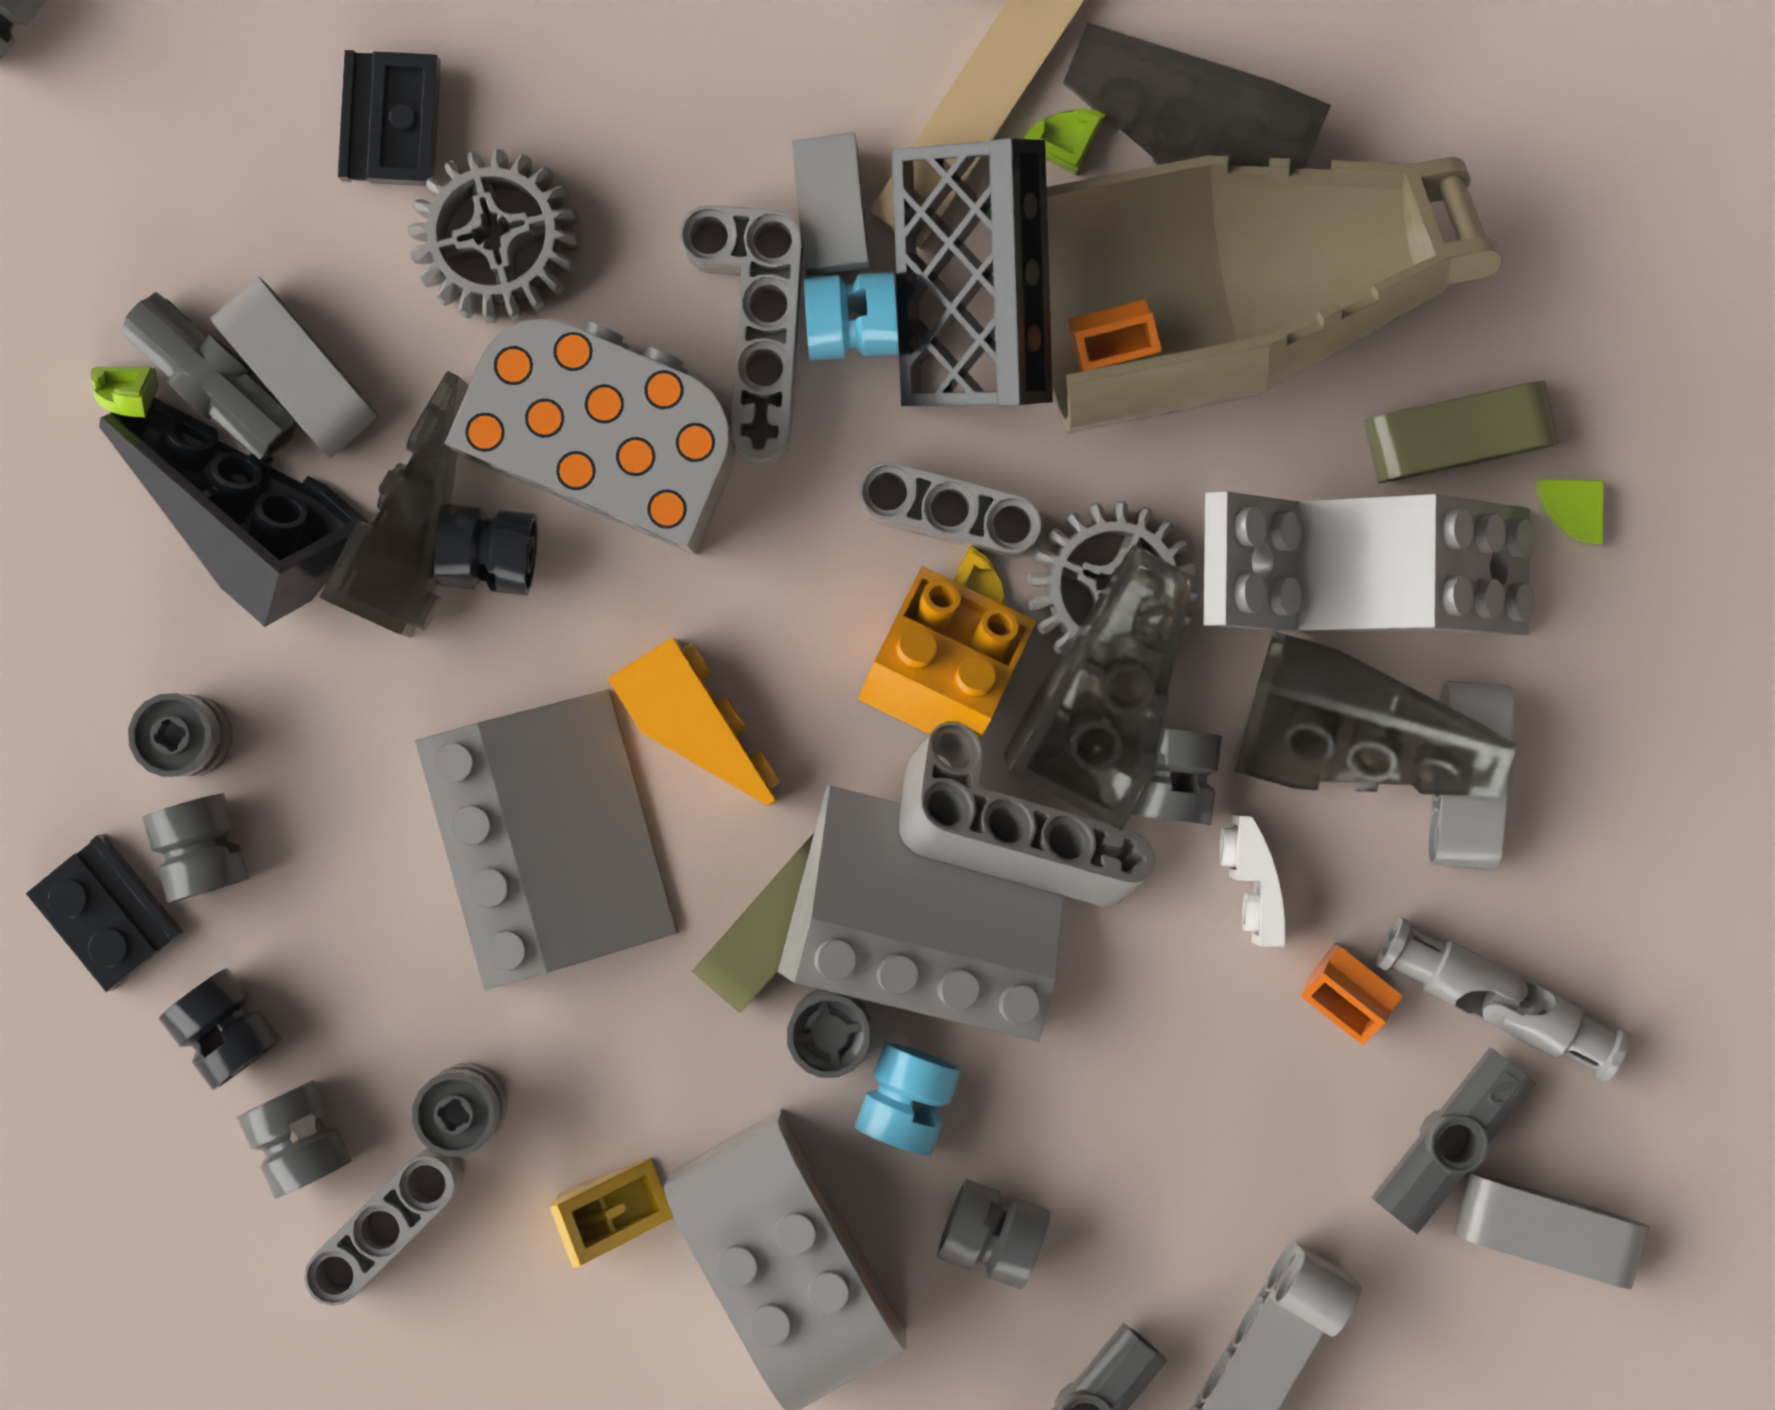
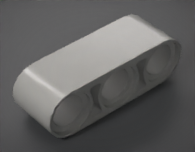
(294, 367)
(982, 506)
(1472, 828)
(1551, 1230)
(361, 1246)

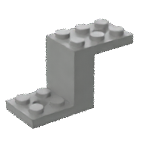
(1367, 564)

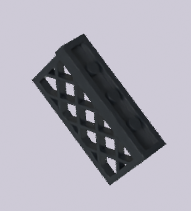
(1016, 260)

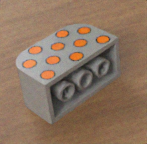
(599, 427)
(784, 1263)

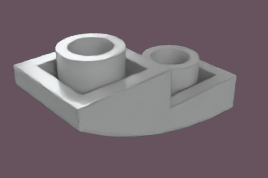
(830, 204)

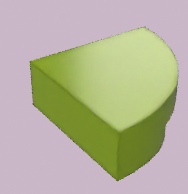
(1068, 136)
(125, 389)
(1574, 507)

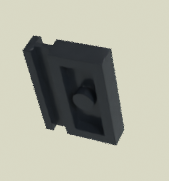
(389, 117)
(104, 912)

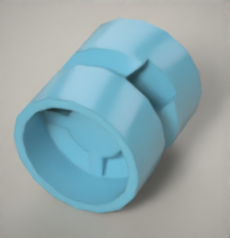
(827, 321)
(908, 1098)

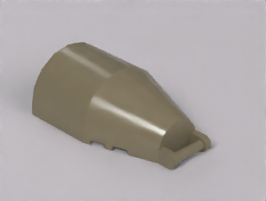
(1246, 271)

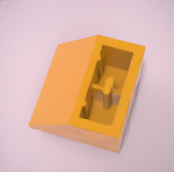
(946, 656)

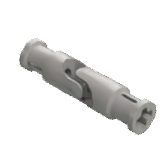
(1462, 976)

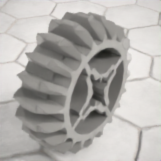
(480, 184)
(1062, 565)

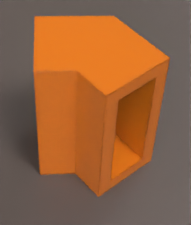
(1114, 336)
(1350, 994)

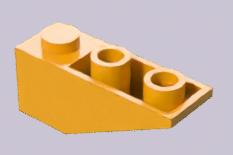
(677, 710)

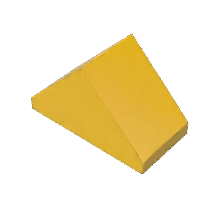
(610, 1211)

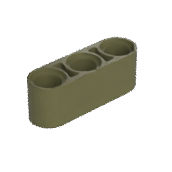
(1461, 431)
(755, 942)

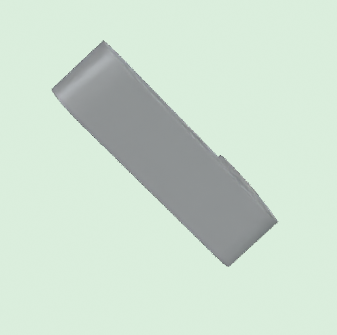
(754, 336)
(1097, 860)
(1280, 1332)

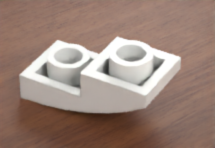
(1250, 860)

